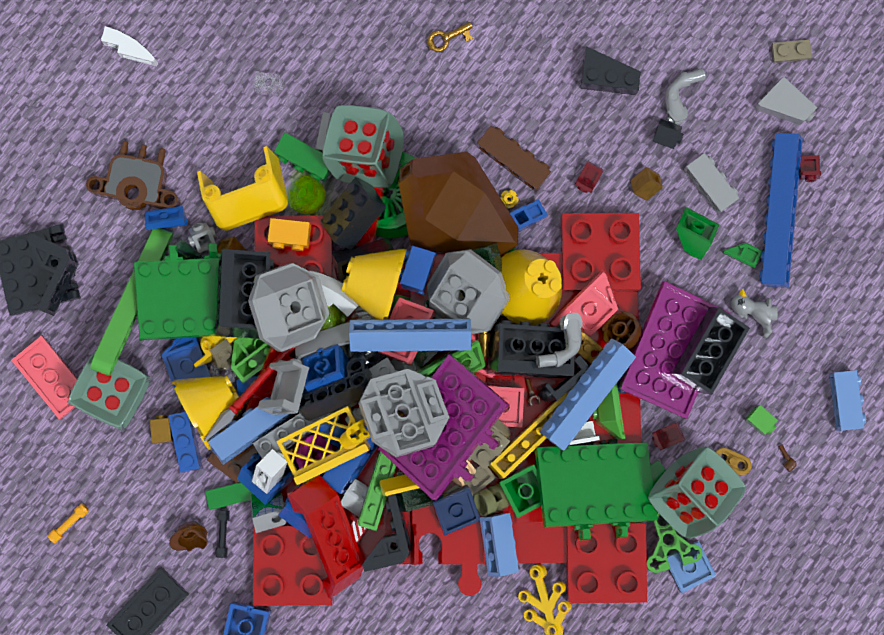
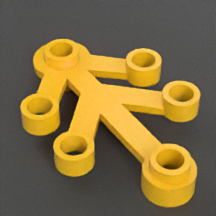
(545, 605)

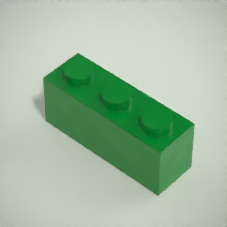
(302, 157)

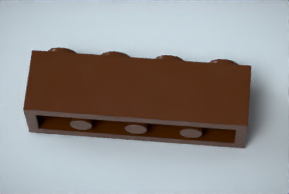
(513, 158)

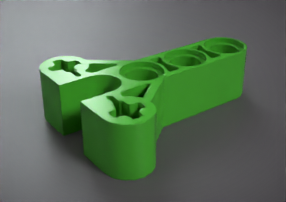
(662, 549)

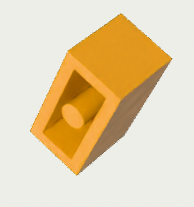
(289, 233)

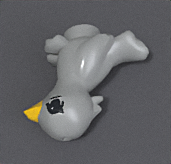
(761, 311)

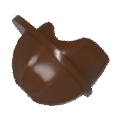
(189, 536)

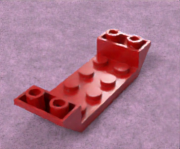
(330, 533)

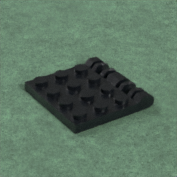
(21, 274)

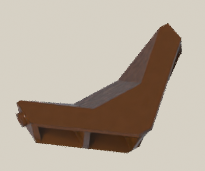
(453, 205)

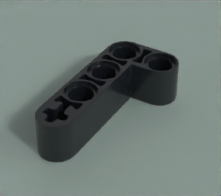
(338, 393)

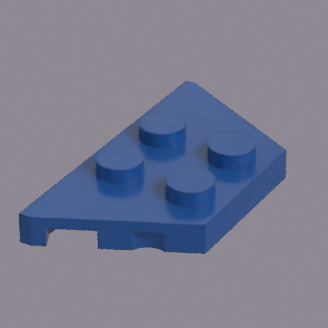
(181, 357)

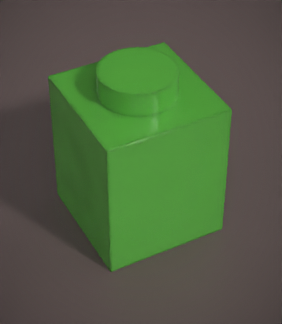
(761, 420)

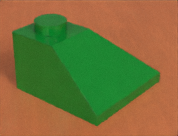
(696, 233)

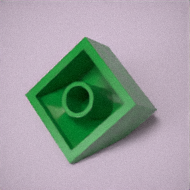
(522, 490)

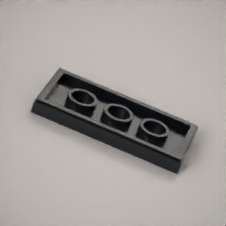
(149, 606)

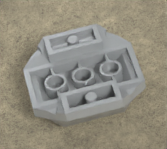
(482, 287)
(271, 305)
(414, 396)

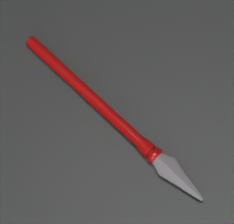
(227, 416)

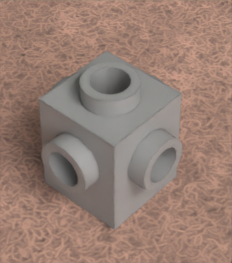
(201, 236)

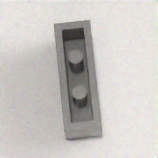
(711, 183)

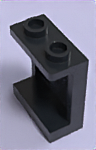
(551, 394)

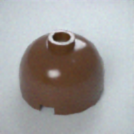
(623, 328)

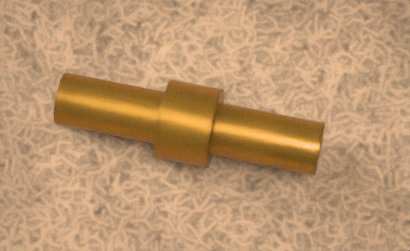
(484, 338)

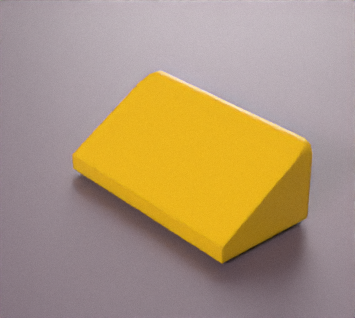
(396, 485)

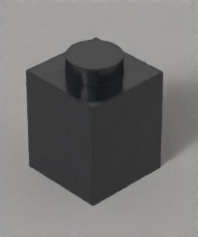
(668, 134)

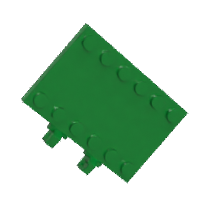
(177, 296)
(595, 486)

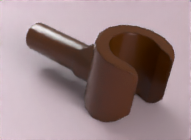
(531, 393)
(790, 464)

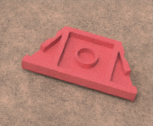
(593, 303)

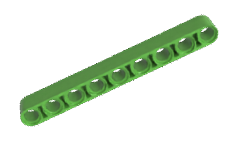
(126, 311)

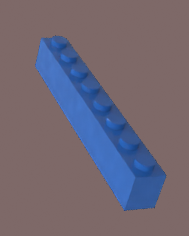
(782, 210)

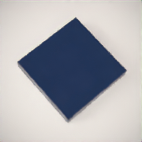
(456, 510)

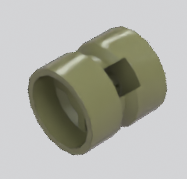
(490, 500)

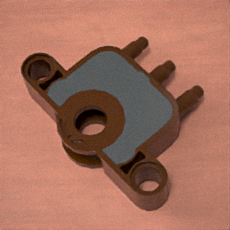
(135, 172)

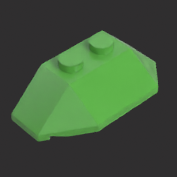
(248, 357)
(609, 414)

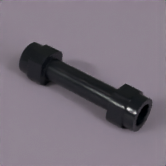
(223, 516)

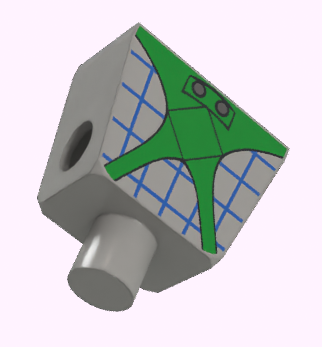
(266, 516)

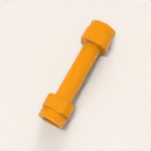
(56, 534)

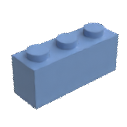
(847, 400)
(499, 544)

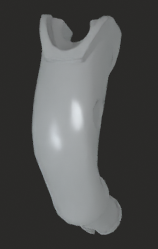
(676, 111)
(573, 336)

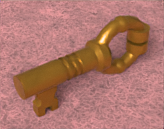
(464, 29)

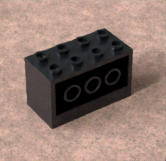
(235, 282)
(515, 350)

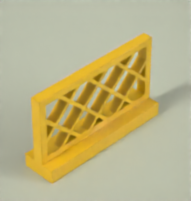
(326, 462)

